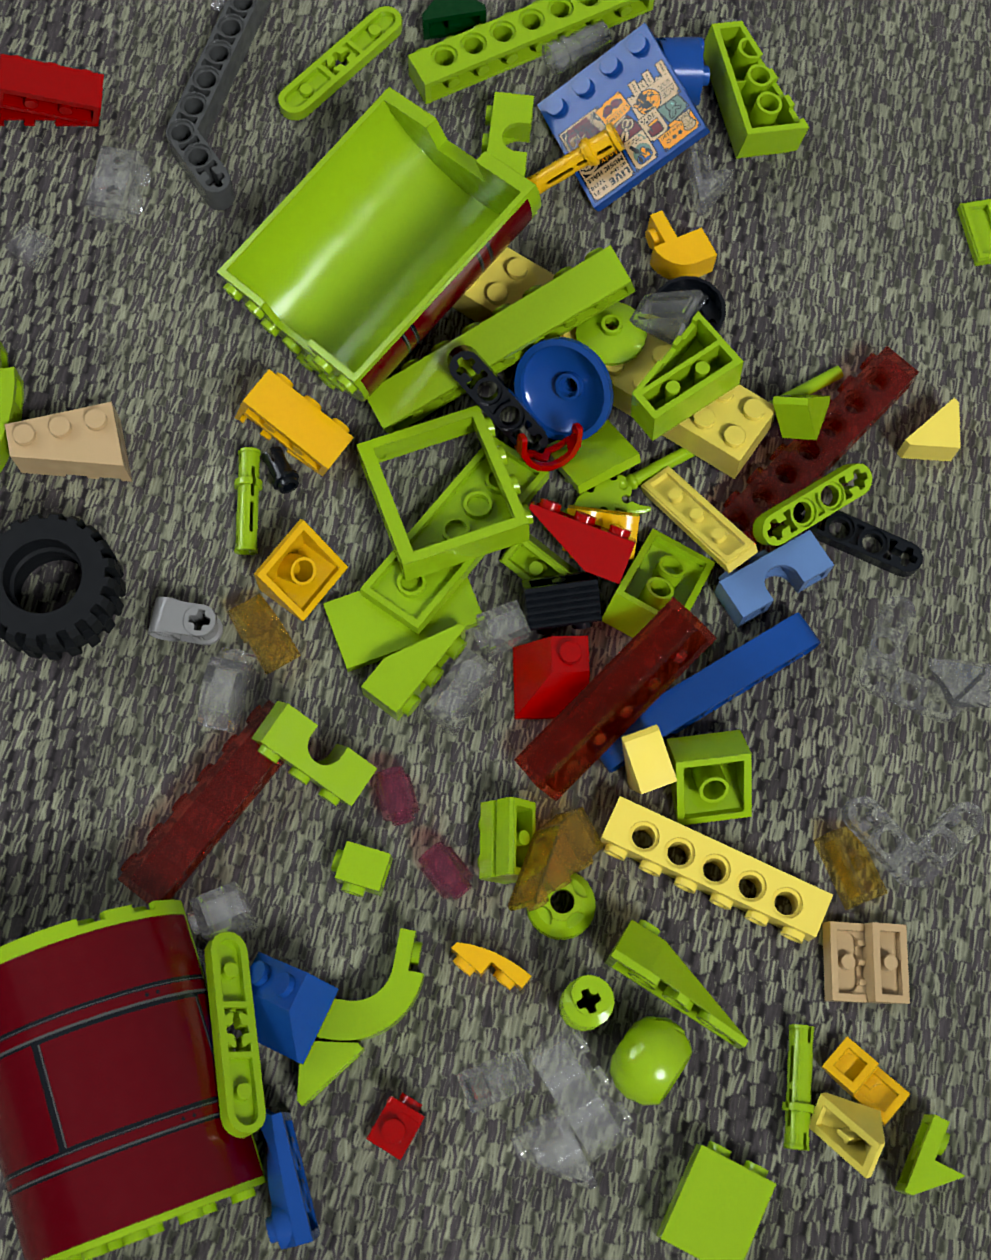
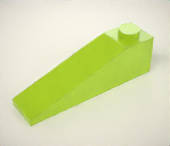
(658, 969)

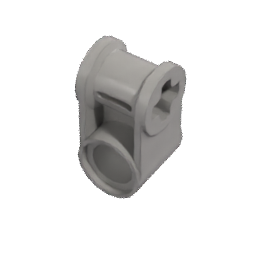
(179, 620)

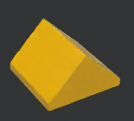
(299, 571)

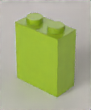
(716, 1205)

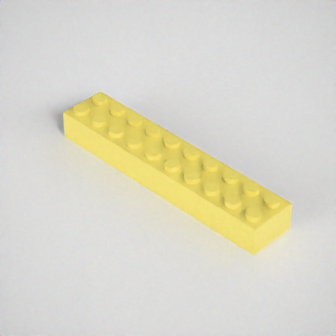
(719, 434)

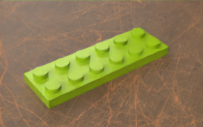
(464, 506)

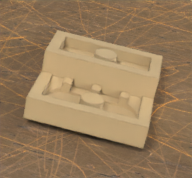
(865, 962)

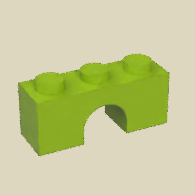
(509, 122)
(286, 737)

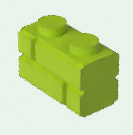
(505, 836)

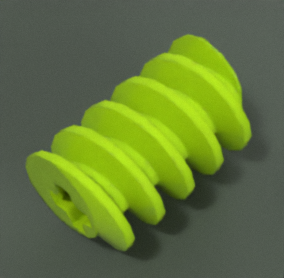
(592, 988)

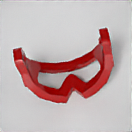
(573, 444)

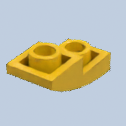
(478, 960)

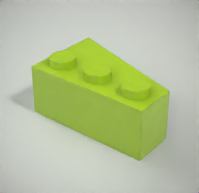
(686, 379)

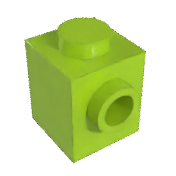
(361, 869)

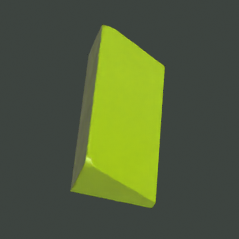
(534, 560)

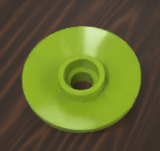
(615, 345)

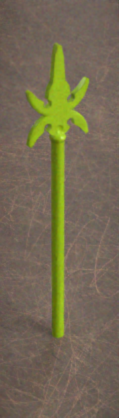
(610, 492)

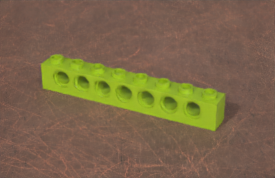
(509, 42)

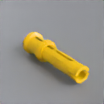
(588, 153)

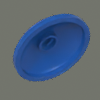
(546, 388)

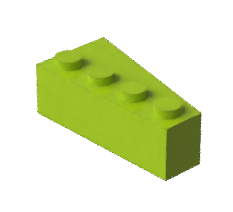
(751, 102)

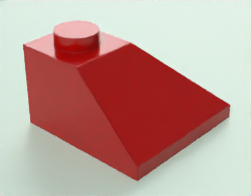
(549, 675)

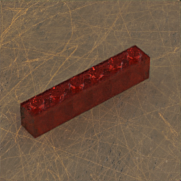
(615, 699)
(201, 816)

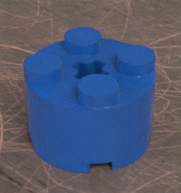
(687, 60)

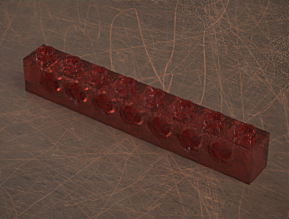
(885, 371)

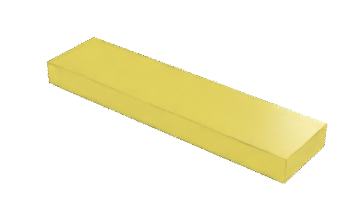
(699, 519)

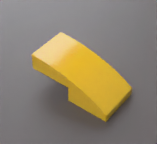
(864, 1080)

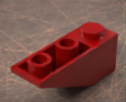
(593, 547)

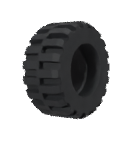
(86, 614)

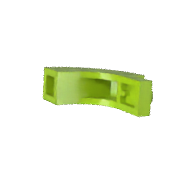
(376, 1014)

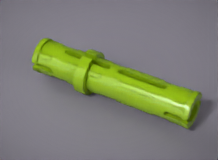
(248, 487)
(798, 1094)

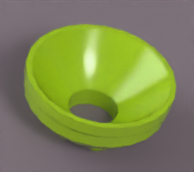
(570, 924)

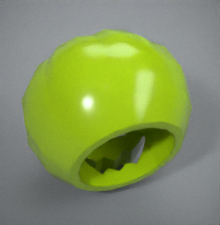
(650, 1060)

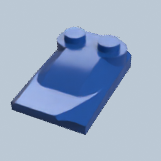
(292, 1209)

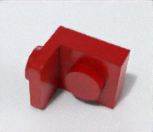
(397, 1125)

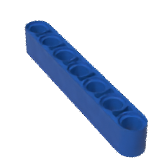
(721, 682)

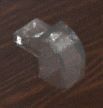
(224, 689)

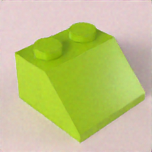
(711, 777)

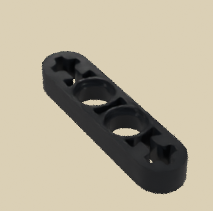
(499, 400)
(853, 544)

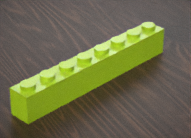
(504, 337)

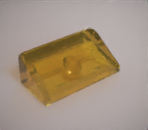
(849, 867)

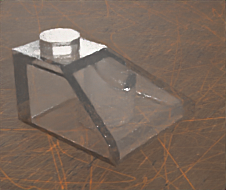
(553, 1148)

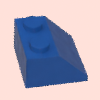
(288, 1006)

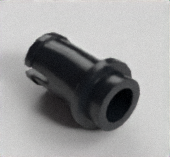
(280, 471)

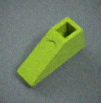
(405, 674)

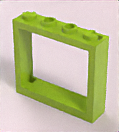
(463, 547)

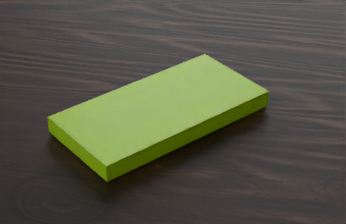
(371, 634)

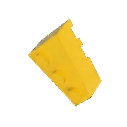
(295, 422)

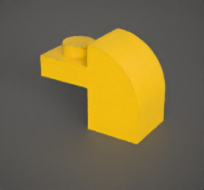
(681, 255)

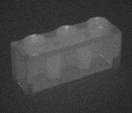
(581, 1092)

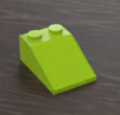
(656, 576)

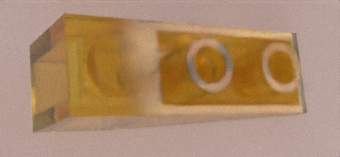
(554, 854)

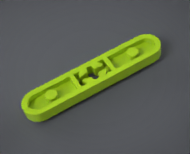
(356, 47)
(232, 1003)

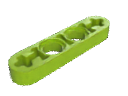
(814, 507)

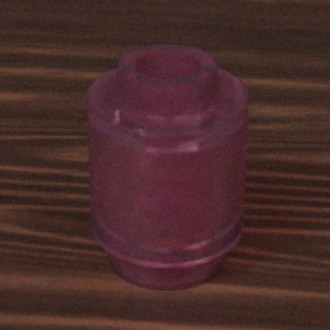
(396, 796)
(446, 871)

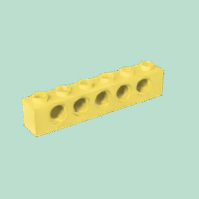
(807, 900)

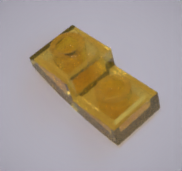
(264, 632)

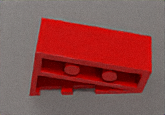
(48, 93)

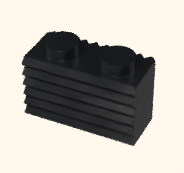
(561, 601)

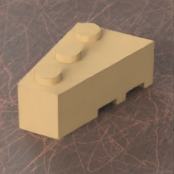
(71, 443)

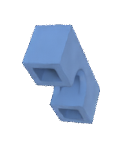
(797, 560)

